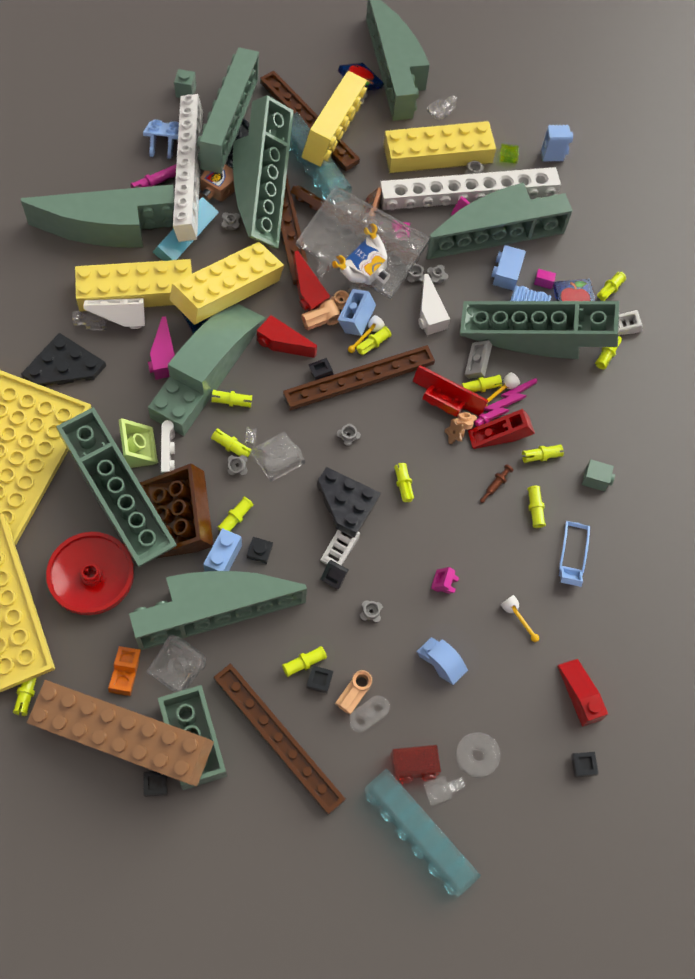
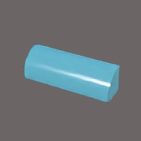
(170, 247)

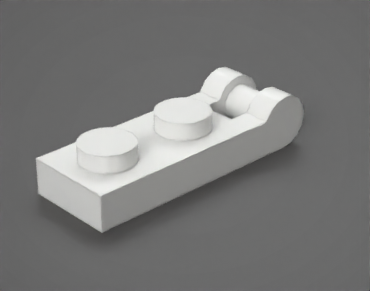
(167, 446)

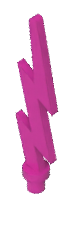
(497, 408)

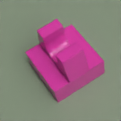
(443, 580)

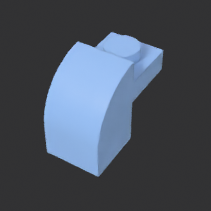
(444, 659)

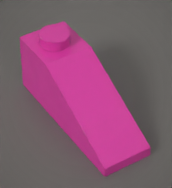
(161, 351)

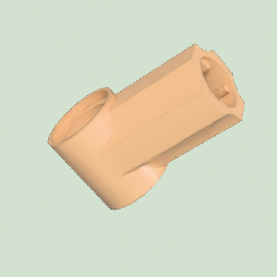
(326, 313)
(353, 693)

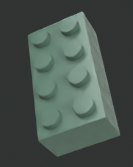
(190, 712)

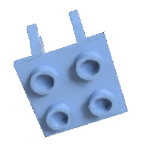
(158, 128)

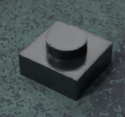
(321, 369)
(259, 550)
(334, 574)
(319, 679)
(584, 764)
(155, 784)

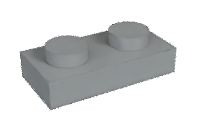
(478, 359)

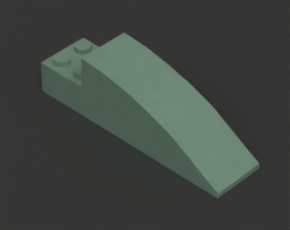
(399, 59)
(261, 169)
(103, 217)
(500, 220)
(542, 326)
(203, 366)
(115, 487)
(212, 601)

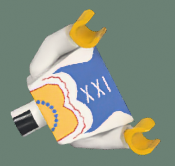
(366, 261)

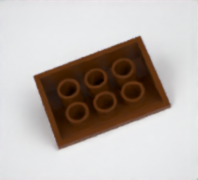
(183, 508)

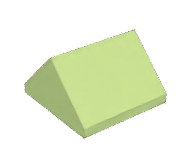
(138, 443)

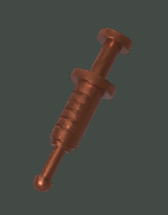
(499, 479)

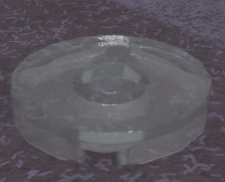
(487, 745)

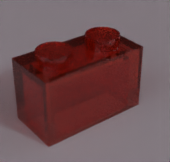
(415, 763)

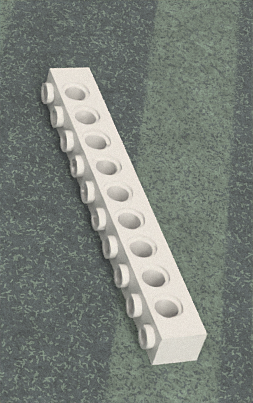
(187, 169)
(449, 189)

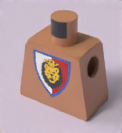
(217, 185)

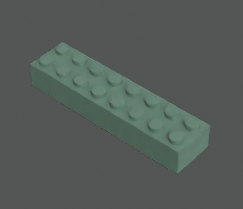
(228, 110)

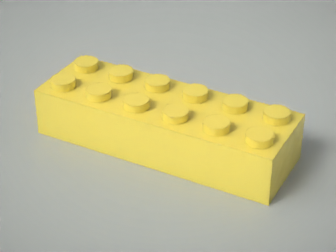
(334, 119)
(439, 146)
(130, 281)
(226, 282)

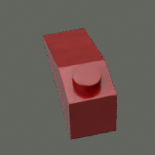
(310, 289)
(284, 339)
(502, 430)
(582, 693)

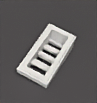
(630, 329)
(334, 543)

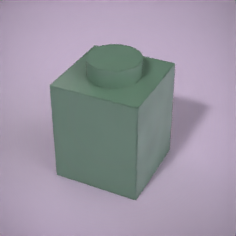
(185, 83)
(598, 475)

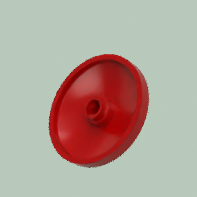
(90, 573)

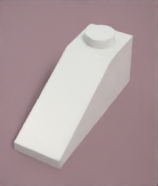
(121, 311)
(432, 311)

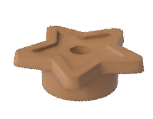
(455, 432)

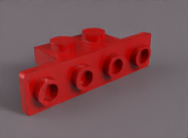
(447, 394)

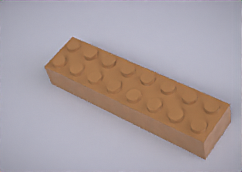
(121, 732)

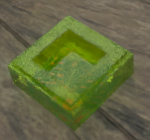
(509, 153)

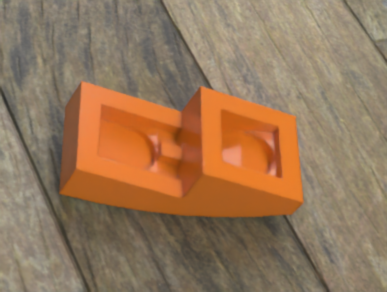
(124, 671)

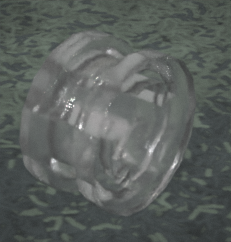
(250, 436)

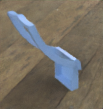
(571, 575)

